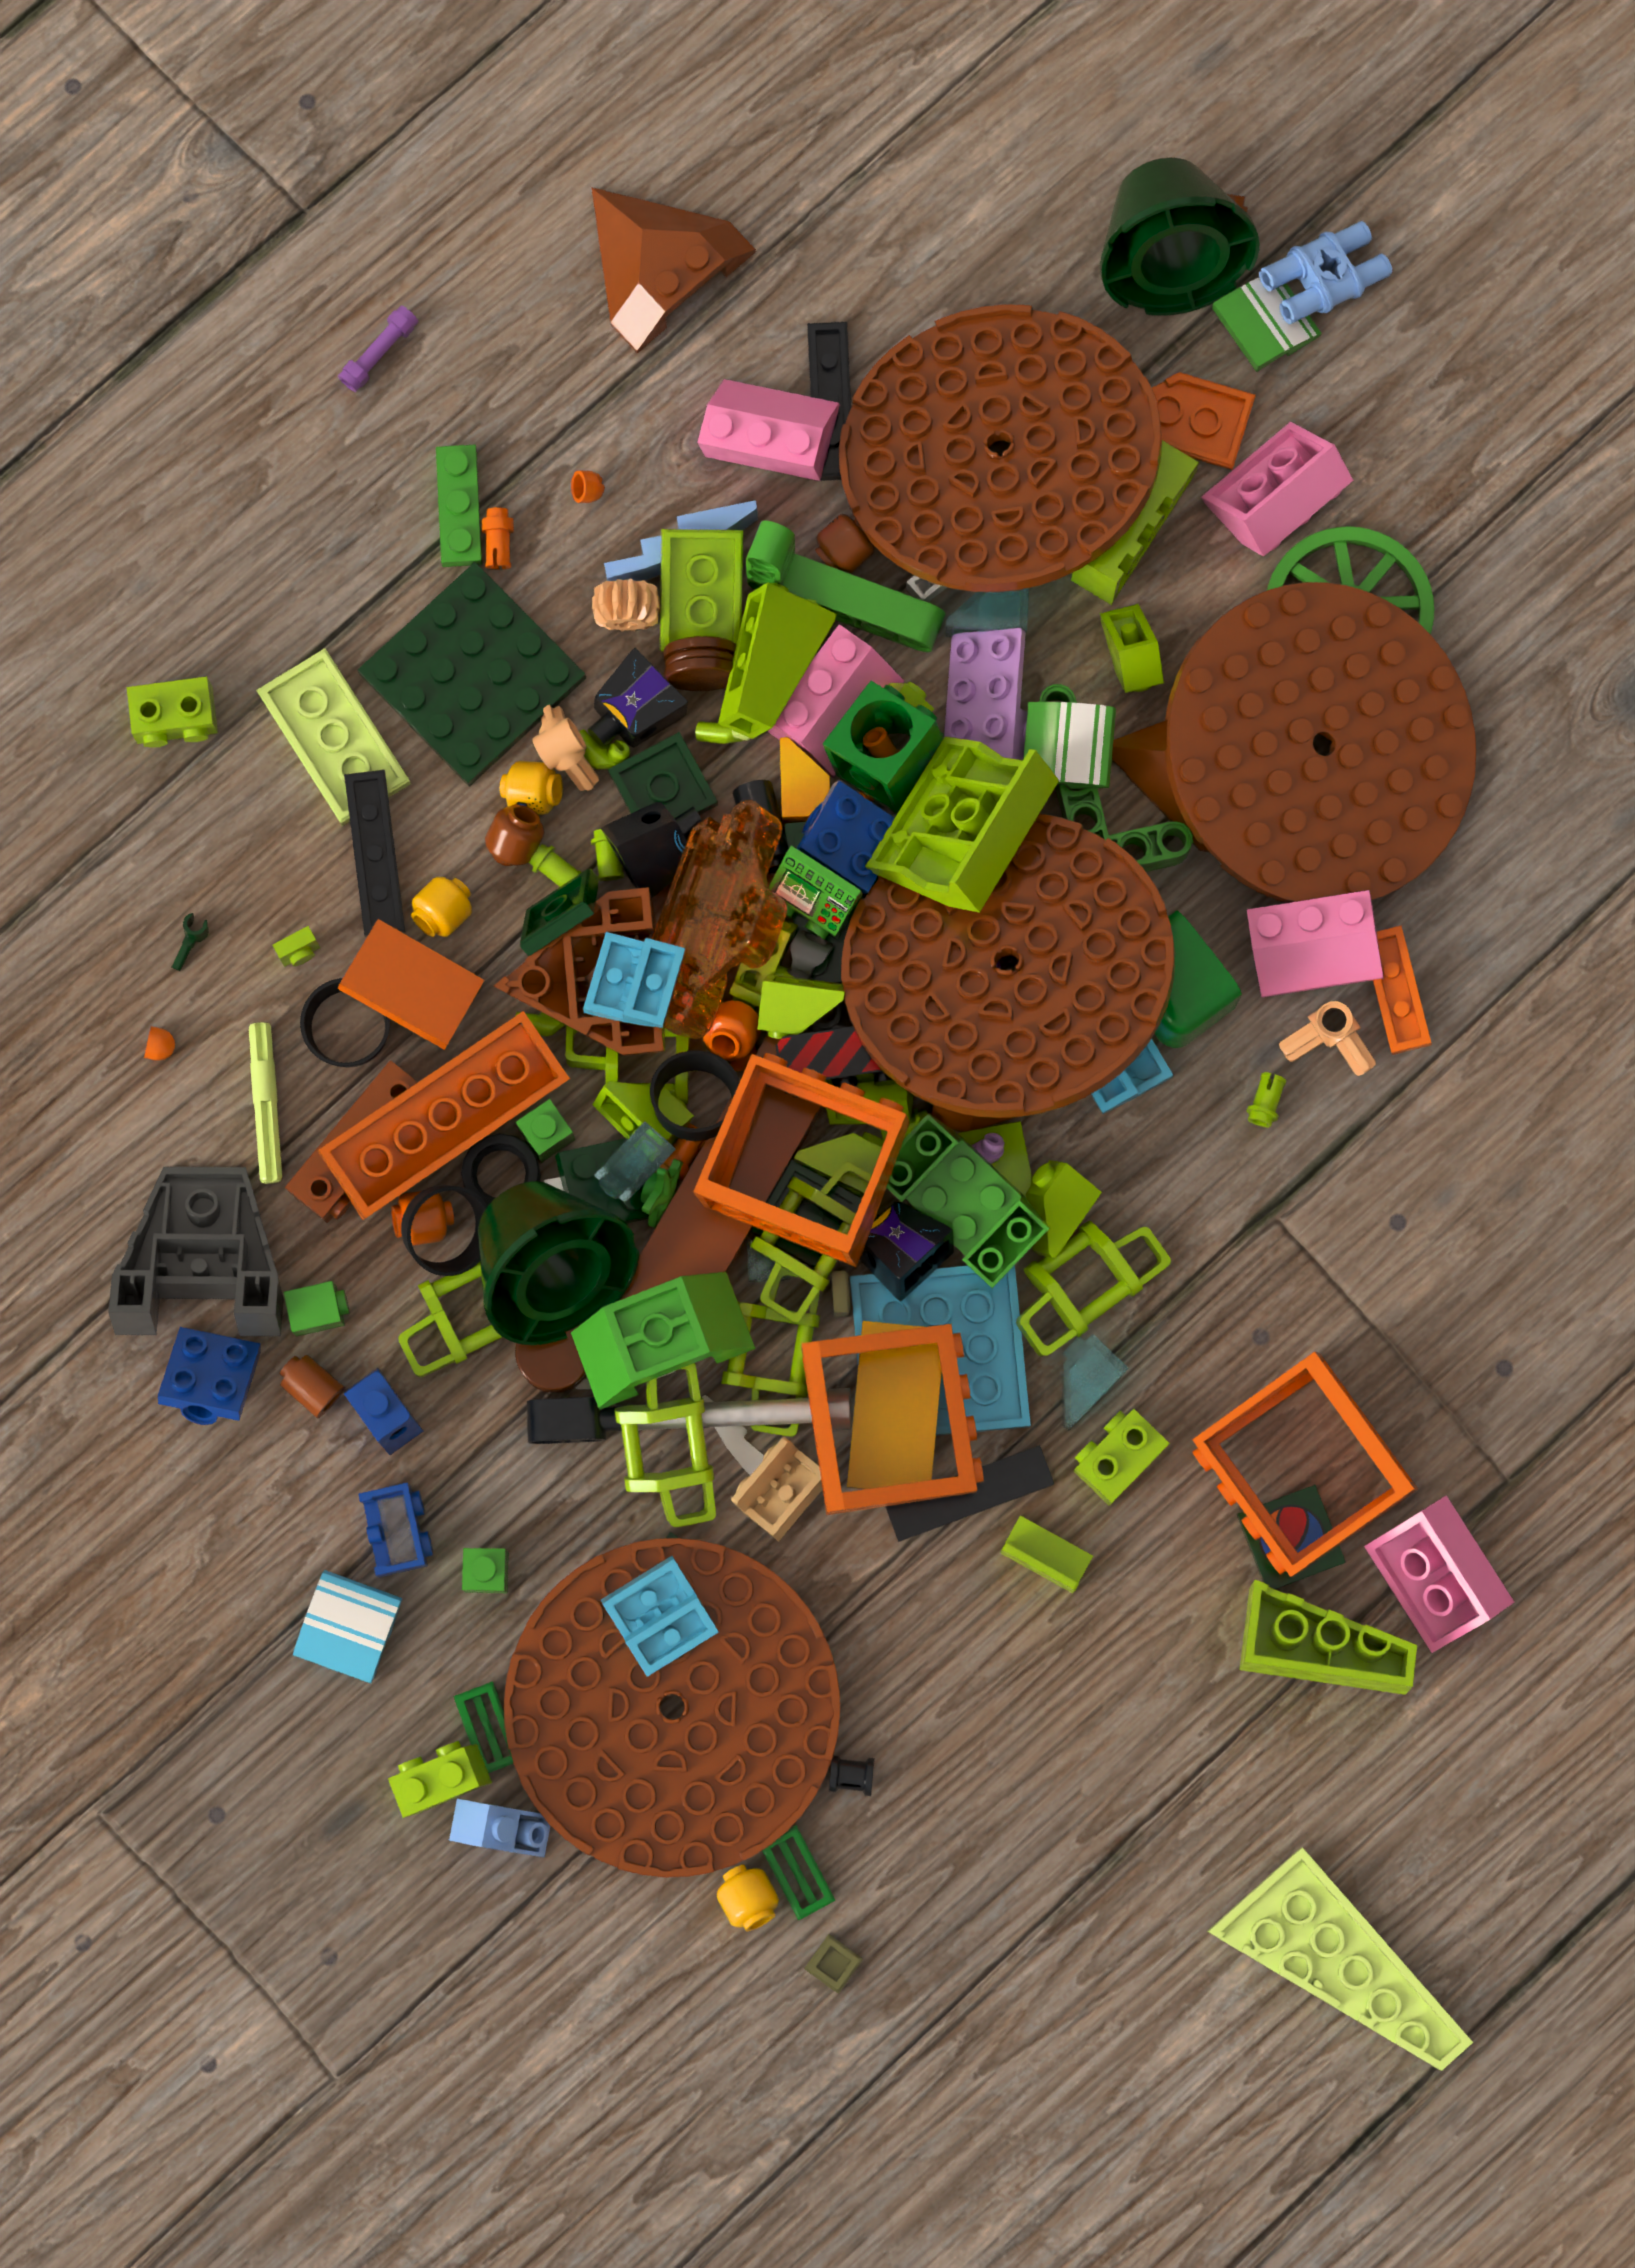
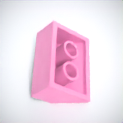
(768, 429)
(1278, 488)
(828, 691)
(1315, 943)
(1439, 1574)

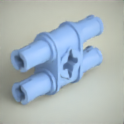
(1325, 272)

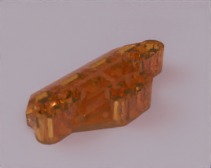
(735, 912)

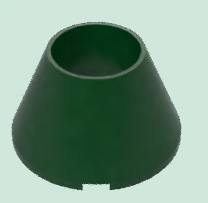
(1175, 240)
(550, 1262)

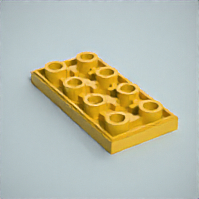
(894, 1413)

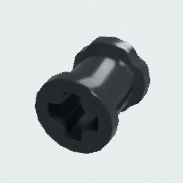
(851, 1775)

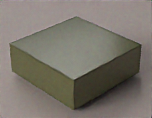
(840, 1293)
(833, 1963)

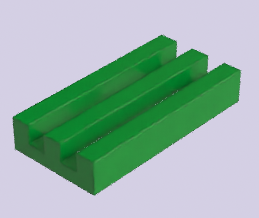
(475, 1694)
(814, 1905)

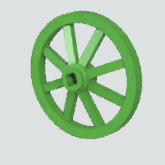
(1392, 551)

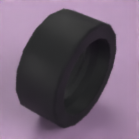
(491, 1144)

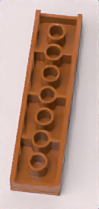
(702, 1240)

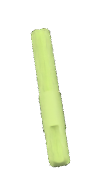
(265, 1102)

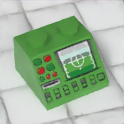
(815, 894)

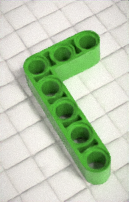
(849, 596)
(1088, 802)

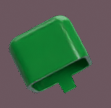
(1200, 991)

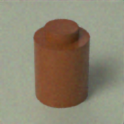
(310, 1385)

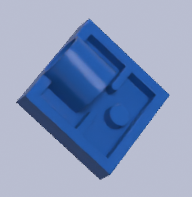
(845, 834)
(208, 1375)

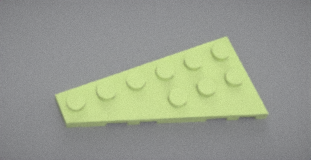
(1324, 1945)

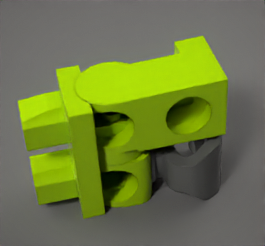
(806, 952)

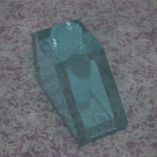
(990, 613)
(633, 1162)
(1087, 1377)

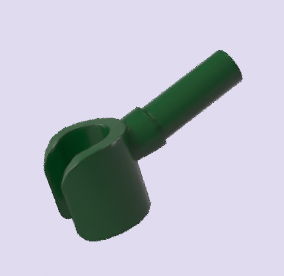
(189, 941)

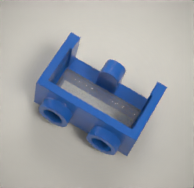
(395, 1529)

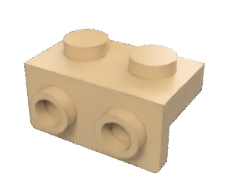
(779, 1489)

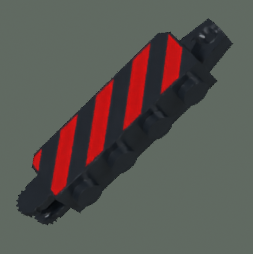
(834, 1054)

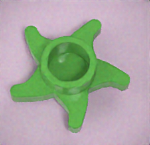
(659, 1191)

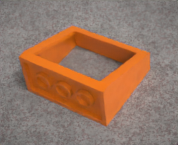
(809, 1085)
(962, 1426)
(1237, 1490)

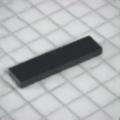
(830, 381)
(374, 849)
(1002, 1483)

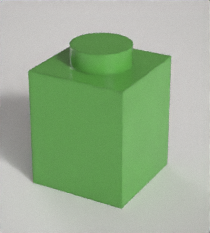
(545, 1130)
(316, 1308)
(485, 1570)

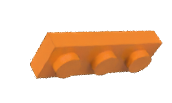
(1399, 995)

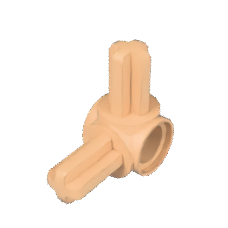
(564, 748)
(1346, 1040)

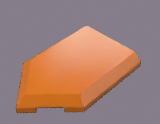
(1203, 417)

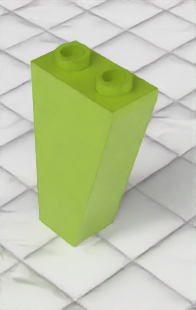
(771, 656)

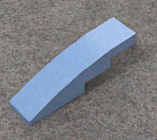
(649, 564)

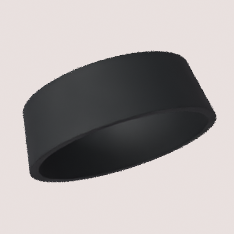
(307, 1014)
(684, 1062)
(469, 1257)

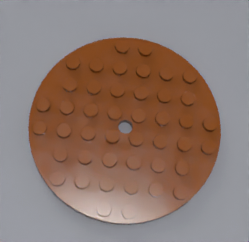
(1055, 499)
(1246, 759)
(1025, 1039)
(687, 1788)

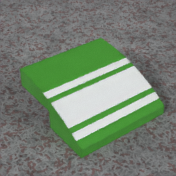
(1257, 324)
(1073, 741)

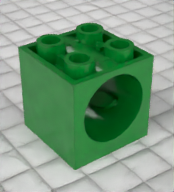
(892, 777)

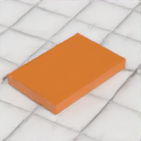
(411, 984)

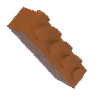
(314, 1182)

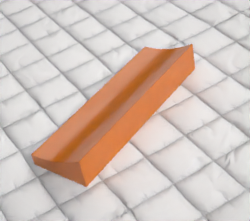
(443, 1115)

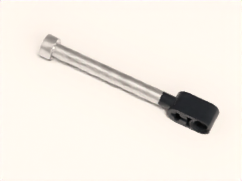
(582, 1421)

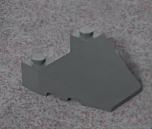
(198, 1242)

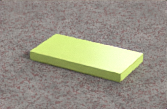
(329, 729)

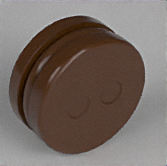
(699, 663)
(551, 1366)

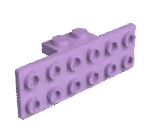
(987, 690)

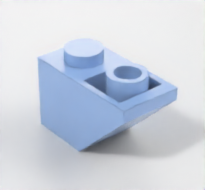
(499, 1828)

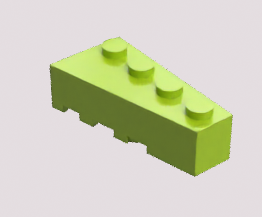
(1113, 568)
(1319, 1645)

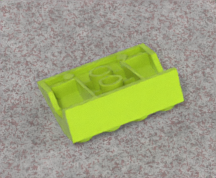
(963, 823)

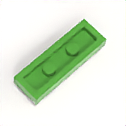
(459, 505)

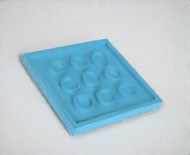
(987, 1330)

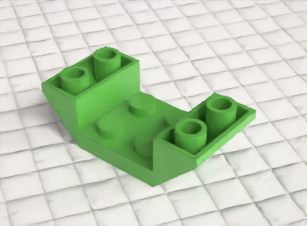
(964, 1191)
(660, 1334)

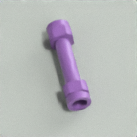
(400, 323)

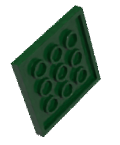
(471, 673)

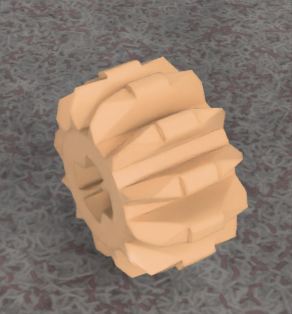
(626, 605)

